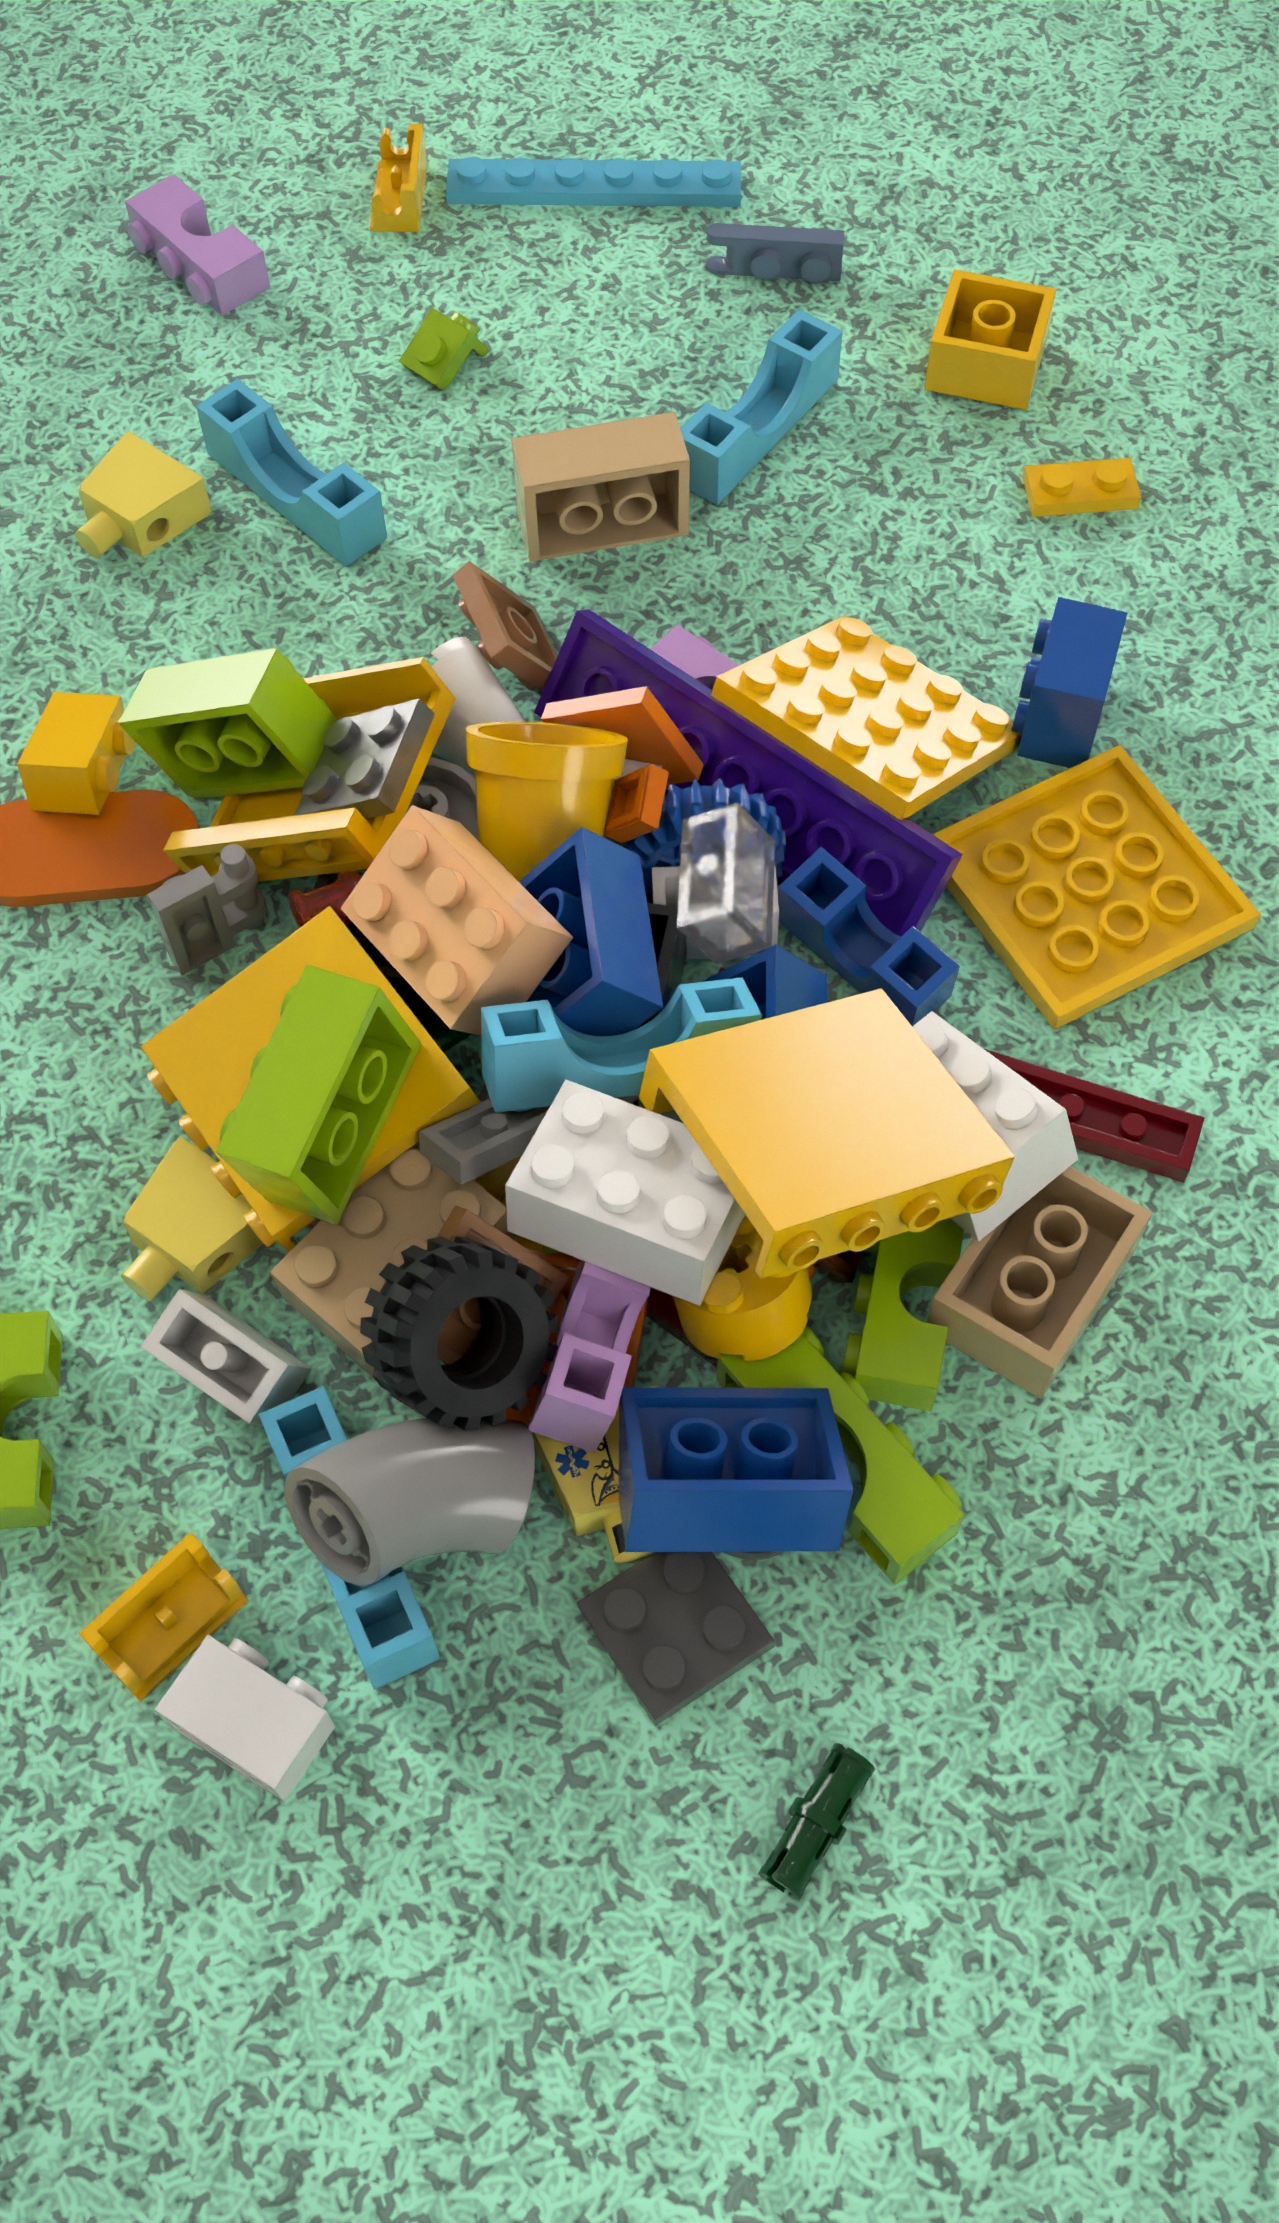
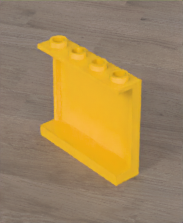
(326, 840)
(211, 1048)
(830, 1127)

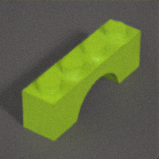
(901, 1507)

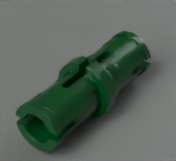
(817, 1821)

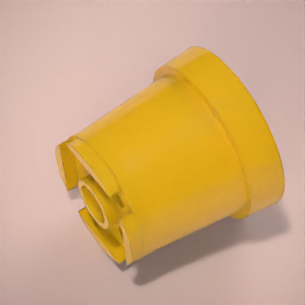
(540, 786)

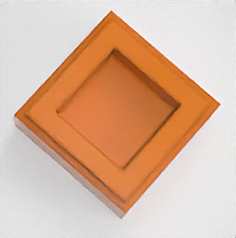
(636, 803)

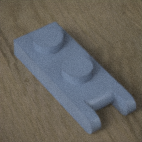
(777, 252)

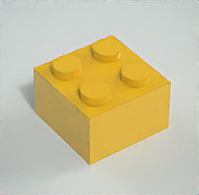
(989, 339)

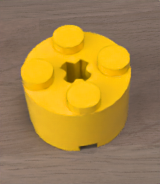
(747, 1312)

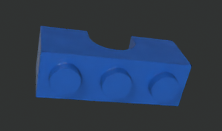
(830, 915)

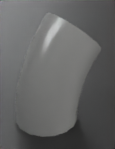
(412, 1495)

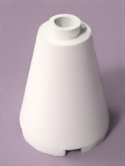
(477, 695)

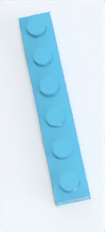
(594, 182)

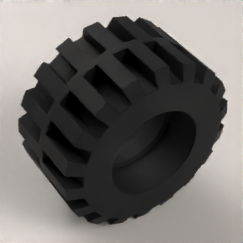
(498, 1364)

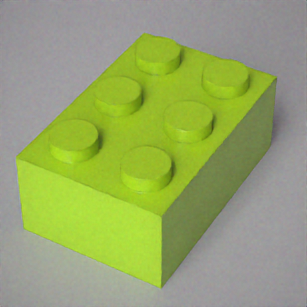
(229, 723)
(319, 1094)

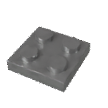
(367, 760)

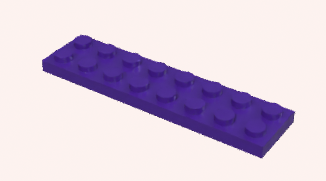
(891, 856)

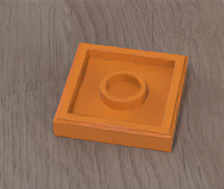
(642, 720)

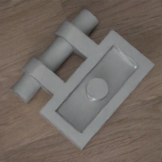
(192, 911)

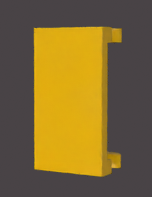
(400, 183)
(164, 1617)

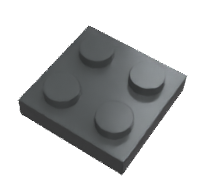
(675, 1628)

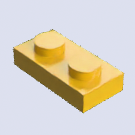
(1081, 487)

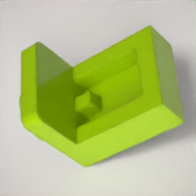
(442, 347)

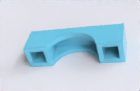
(792, 378)
(332, 508)
(533, 1052)
(379, 1616)

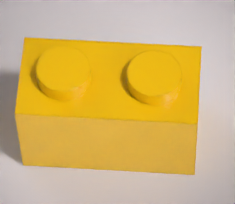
(75, 753)

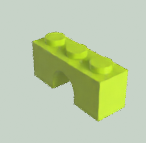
(898, 1354)
(27, 1371)

